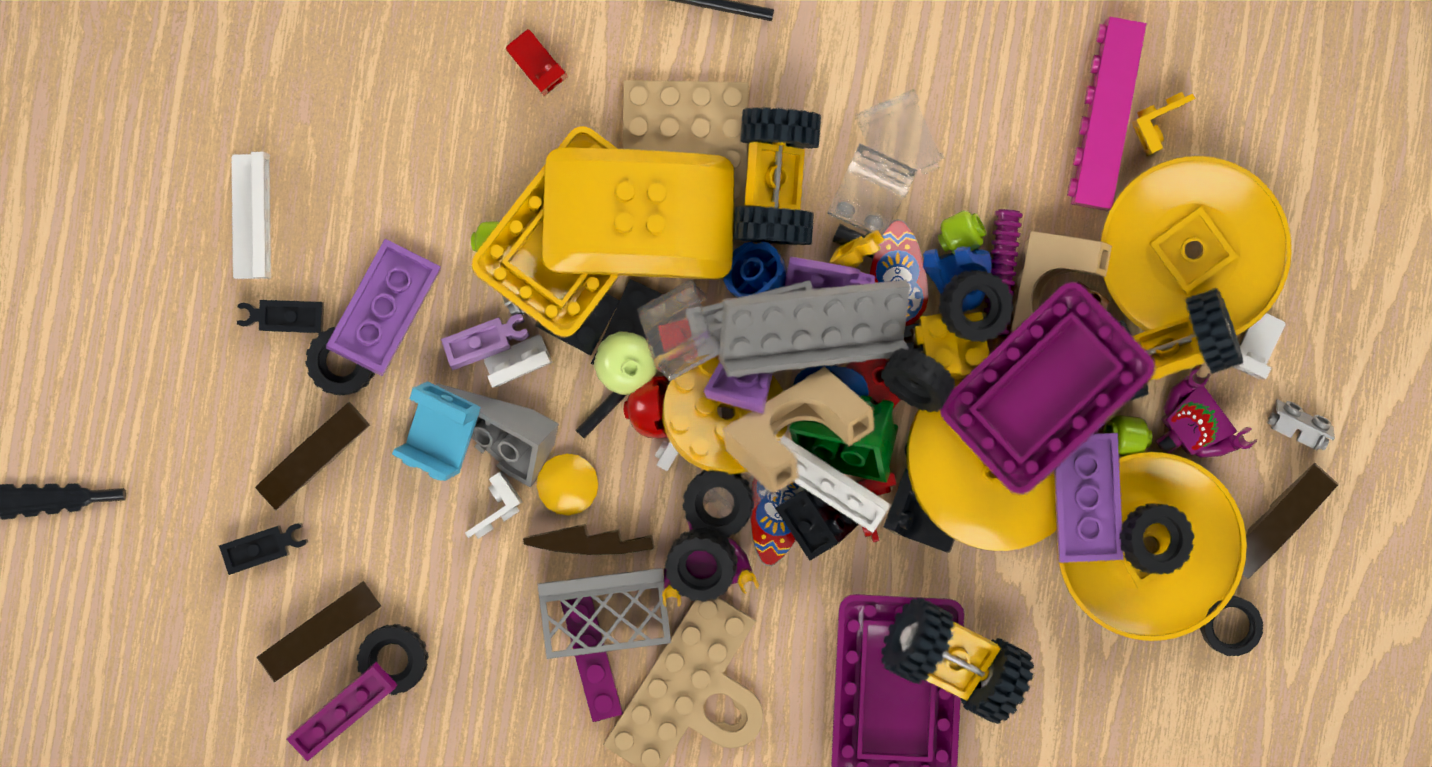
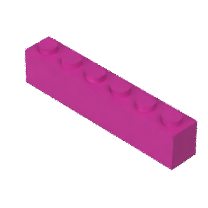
(1107, 113)

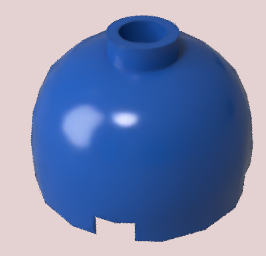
(755, 270)

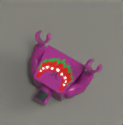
(1198, 421)

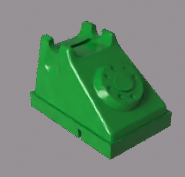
(866, 457)

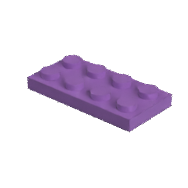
(383, 307)
(1089, 502)

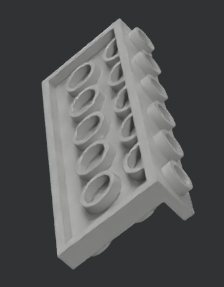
(813, 327)

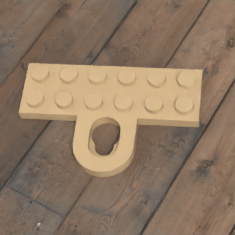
(681, 683)

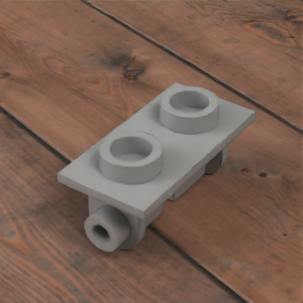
(1313, 429)

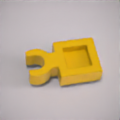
(853, 251)

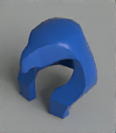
(944, 267)

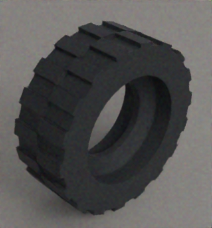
(999, 310)
(325, 378)
(918, 379)
(735, 485)
(1180, 538)
(694, 587)
(408, 641)

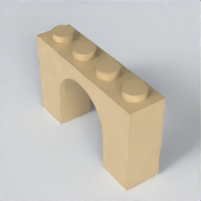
(1047, 258)
(816, 398)

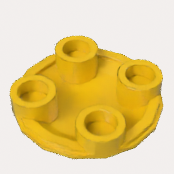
(567, 484)

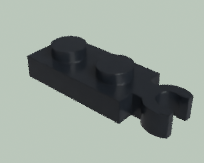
(285, 316)
(259, 548)

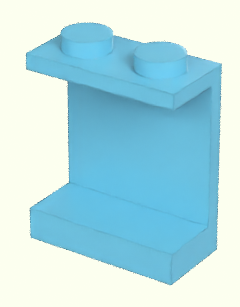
(438, 432)

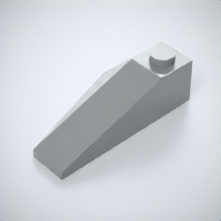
(512, 435)

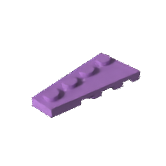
(744, 391)

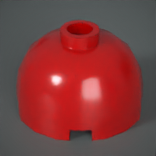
(646, 408)

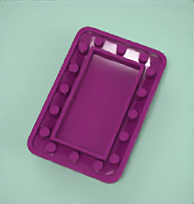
(1047, 388)
(878, 713)

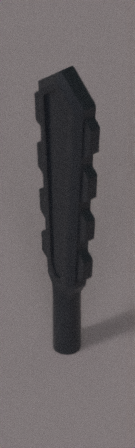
(51, 498)

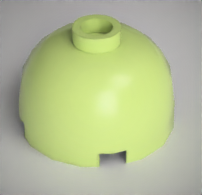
(624, 362)

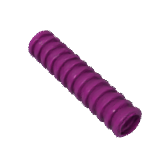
(1005, 250)

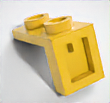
(1150, 135)

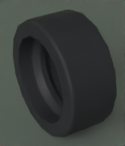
(1249, 642)

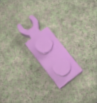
(482, 341)

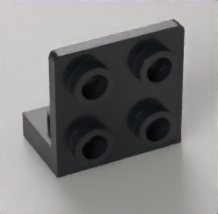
(910, 521)
(814, 523)

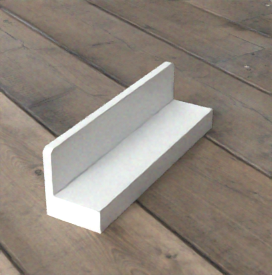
(251, 216)
(837, 488)

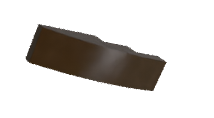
(312, 456)
(1286, 516)
(577, 541)
(318, 631)

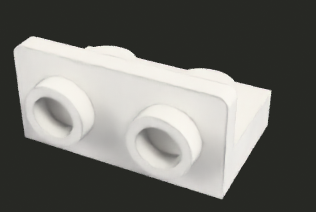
(517, 361)

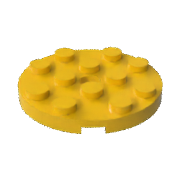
(694, 423)

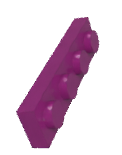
(594, 667)
(341, 711)

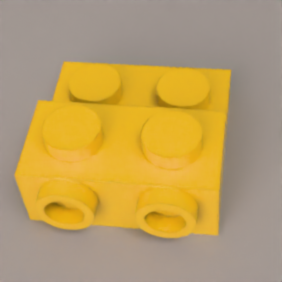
(954, 353)

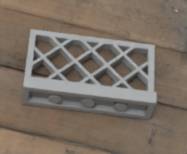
(596, 586)

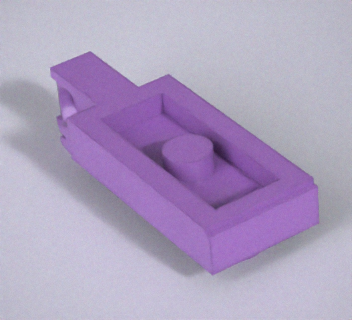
(824, 274)

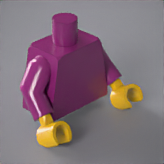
(703, 565)

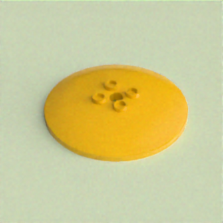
(1202, 201)
(967, 496)
(1173, 603)

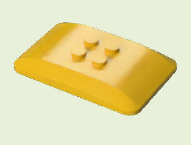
(638, 213)
(514, 264)

